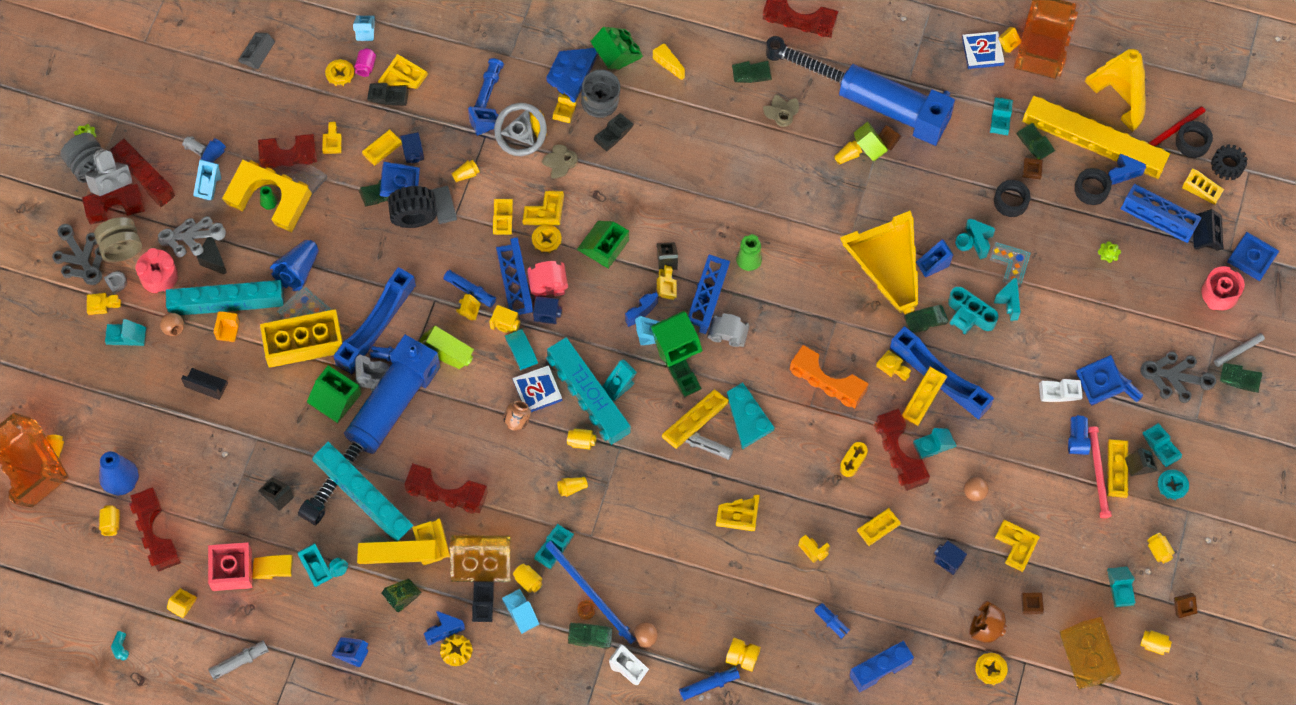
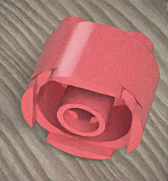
(156, 271)
(547, 279)
(1222, 288)

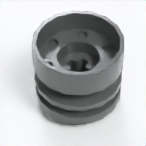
(600, 84)
(79, 155)

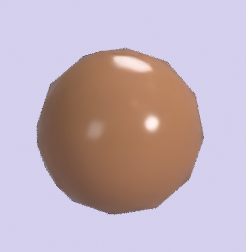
(172, 324)
(976, 489)
(646, 634)

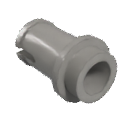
(193, 145)

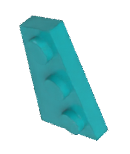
(748, 416)

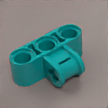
(965, 317)

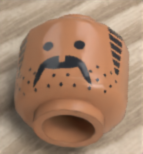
(517, 415)

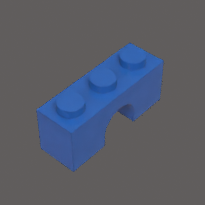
(875, 668)

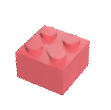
(230, 566)

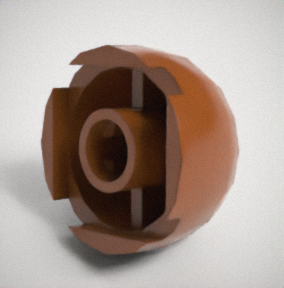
(989, 623)

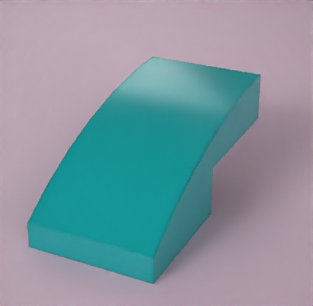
(1001, 116)
(521, 349)
(1161, 445)
(560, 538)

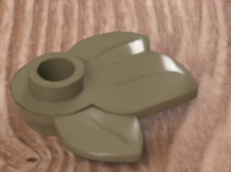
(780, 108)
(558, 162)

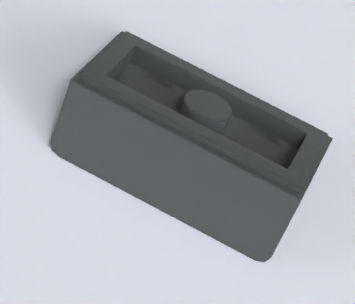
(257, 50)

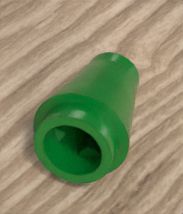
(268, 198)

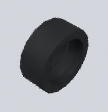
(1200, 128)
(1016, 186)
(1092, 199)

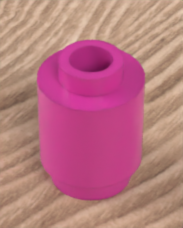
(365, 62)

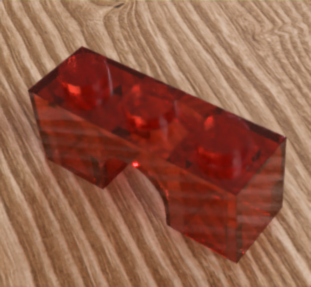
(301, 153)
(128, 197)

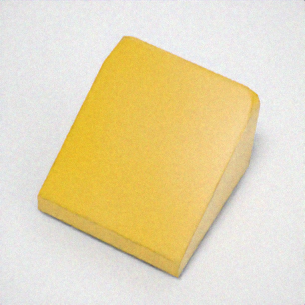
(181, 602)

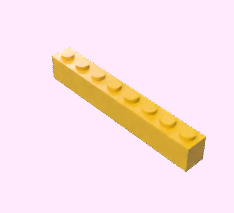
(1093, 135)

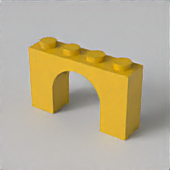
(251, 177)

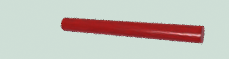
(1169, 132)

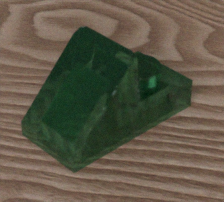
(401, 594)

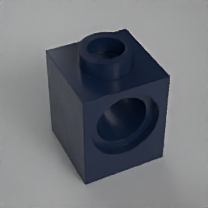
(412, 148)
(547, 310)
(949, 557)

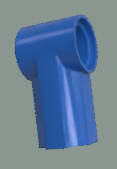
(1078, 440)

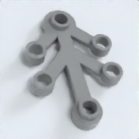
(168, 237)

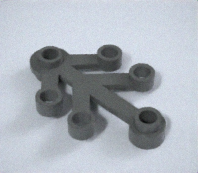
(80, 257)
(1174, 376)

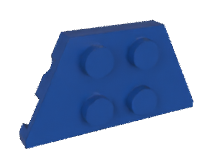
(570, 70)

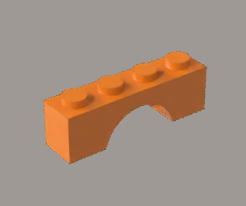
(848, 389)

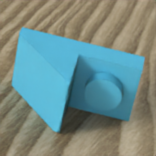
(364, 28)
(206, 179)
(644, 330)
(521, 611)

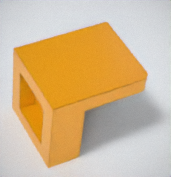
(226, 326)

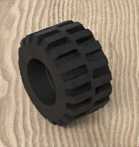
(412, 207)

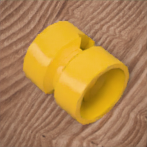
(742, 654)

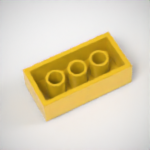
(301, 338)

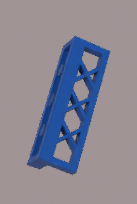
(1158, 215)
(520, 273)
(713, 297)

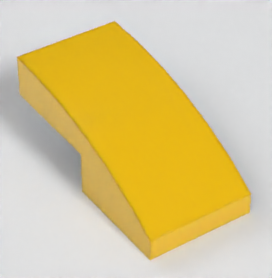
(564, 109)
(503, 217)
(271, 566)

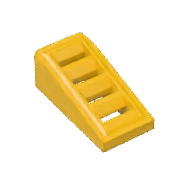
(667, 59)
(1206, 182)

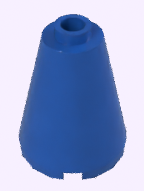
(295, 265)
(117, 474)

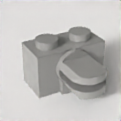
(107, 174)

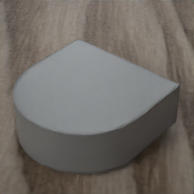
(116, 281)

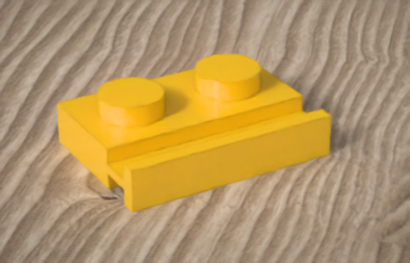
(433, 531)

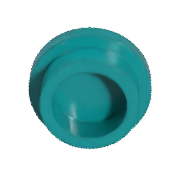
(964, 241)
(338, 567)

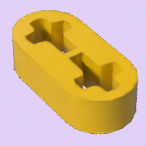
(857, 462)

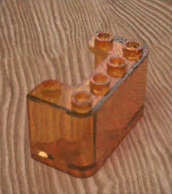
(1046, 37)
(28, 461)

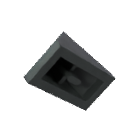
(667, 255)
(211, 257)
(1140, 462)
(276, 493)

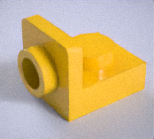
(811, 549)

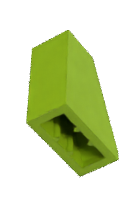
(448, 347)

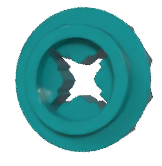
(1177, 478)

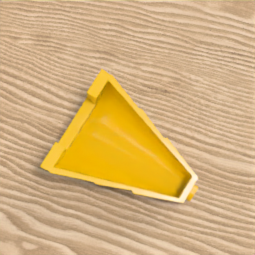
(1127, 77)
(889, 259)

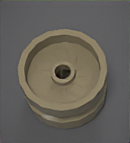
(118, 239)

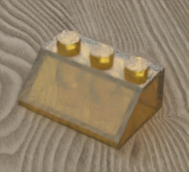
(480, 558)
(1090, 653)

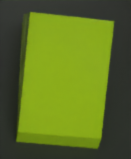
(870, 141)

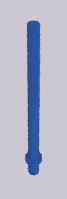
(623, 630)

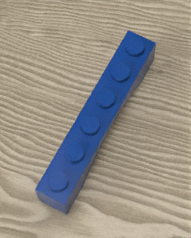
(392, 298)
(966, 394)

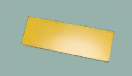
(924, 396)
(1117, 468)

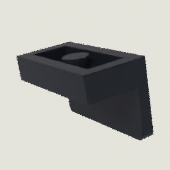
(1209, 231)
(204, 383)

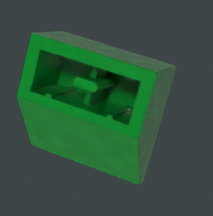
(616, 47)
(604, 242)
(676, 339)
(333, 394)

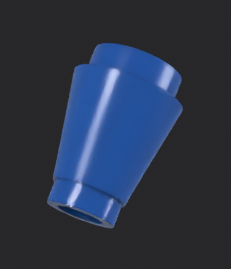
(213, 150)

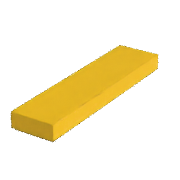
(695, 418)
(397, 552)

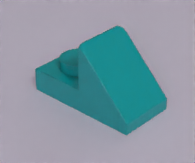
(980, 233)
(1010, 296)
(126, 334)
(619, 380)
(935, 443)
(314, 565)
(1121, 586)

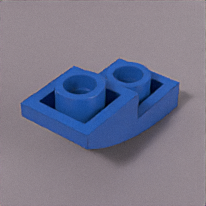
(646, 305)

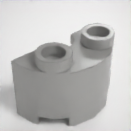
(728, 328)
(369, 373)

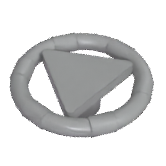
(520, 129)

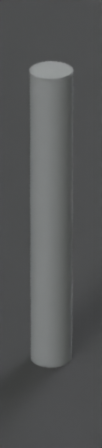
(1238, 350)

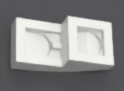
(1060, 391)

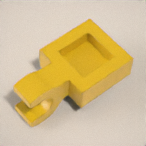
(332, 141)
(665, 284)
(101, 302)
(892, 365)

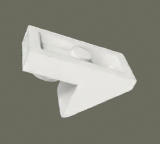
(628, 665)

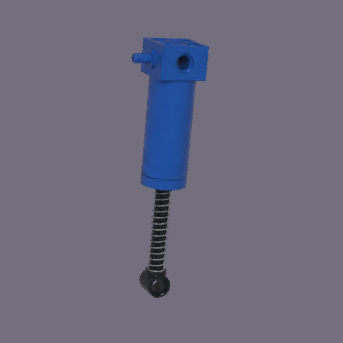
(924, 113)
(410, 369)

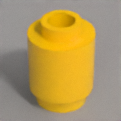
(581, 438)
(109, 520)
(1160, 548)
(527, 578)
(1156, 642)

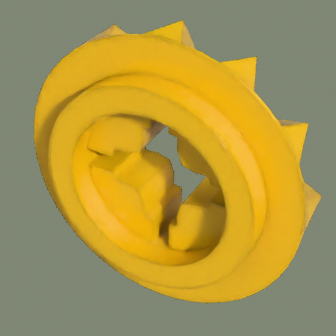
(339, 65)
(547, 231)
(455, 659)
(999, 665)

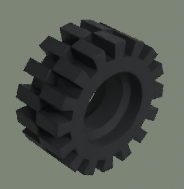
(1232, 153)

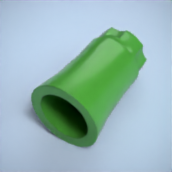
(749, 254)

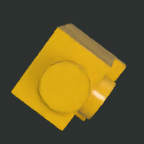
(504, 320)

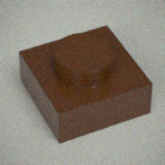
(889, 137)
(1032, 168)
(1032, 603)
(1185, 605)

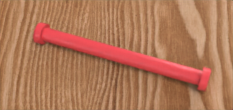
(1105, 513)

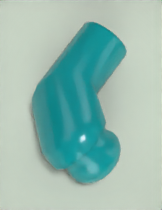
(117, 646)

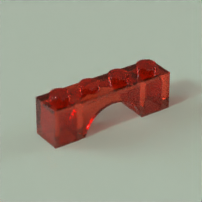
(819, 22)
(149, 178)
(911, 471)
(468, 496)
(147, 508)

